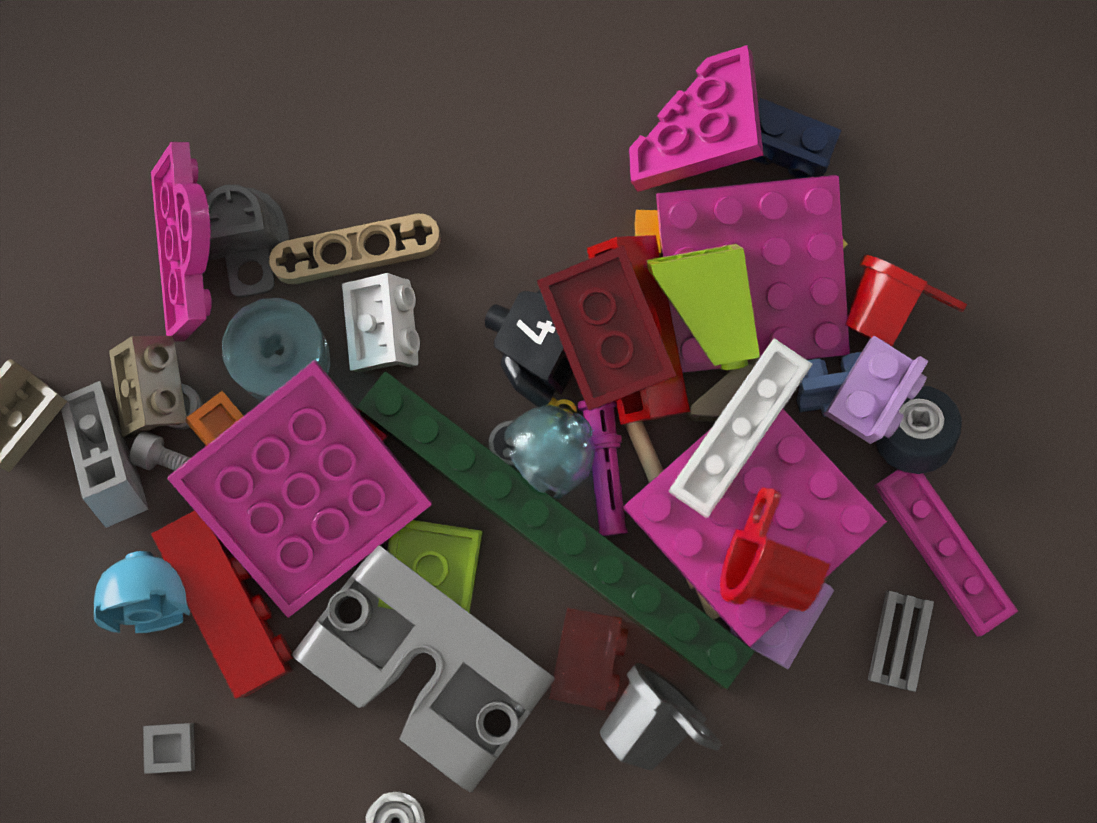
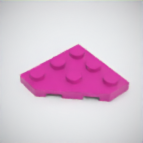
(704, 126)

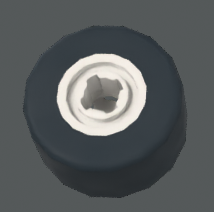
(931, 442)

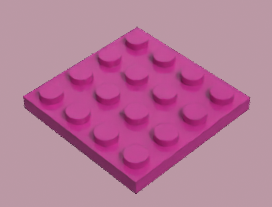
(790, 256)
(300, 489)
(815, 515)

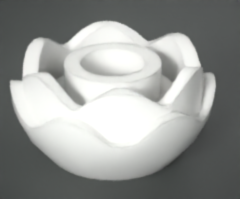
(395, 805)

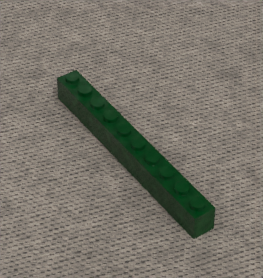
(556, 531)

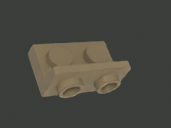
(147, 384)

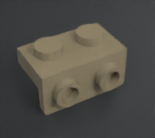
(25, 411)

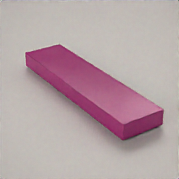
(946, 550)

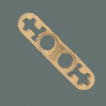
(354, 241)

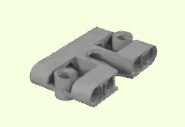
(472, 672)

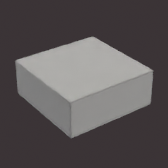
(169, 748)

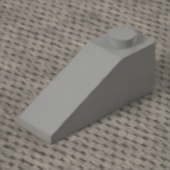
(102, 456)

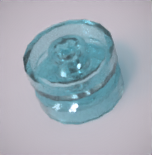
(259, 332)

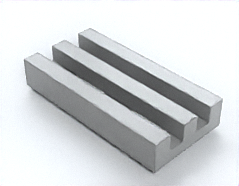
(918, 644)

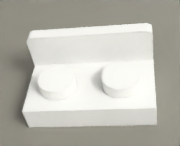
(380, 323)

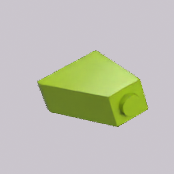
(713, 301)

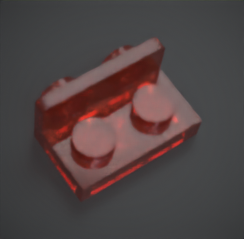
(588, 658)

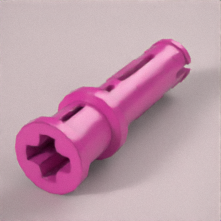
(606, 469)

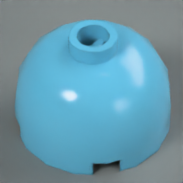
(140, 593)

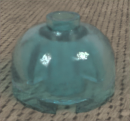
(552, 448)

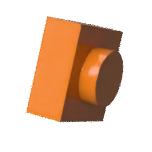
(213, 418)

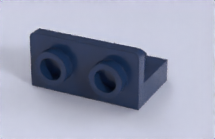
(795, 141)

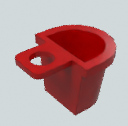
(887, 298)
(766, 570)

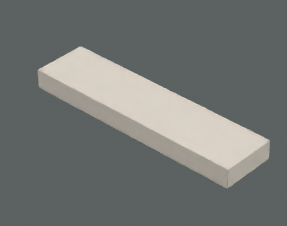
(740, 428)

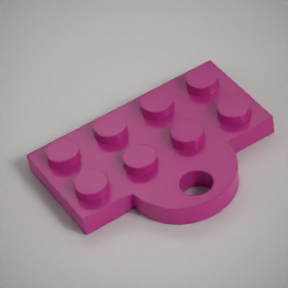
(181, 239)

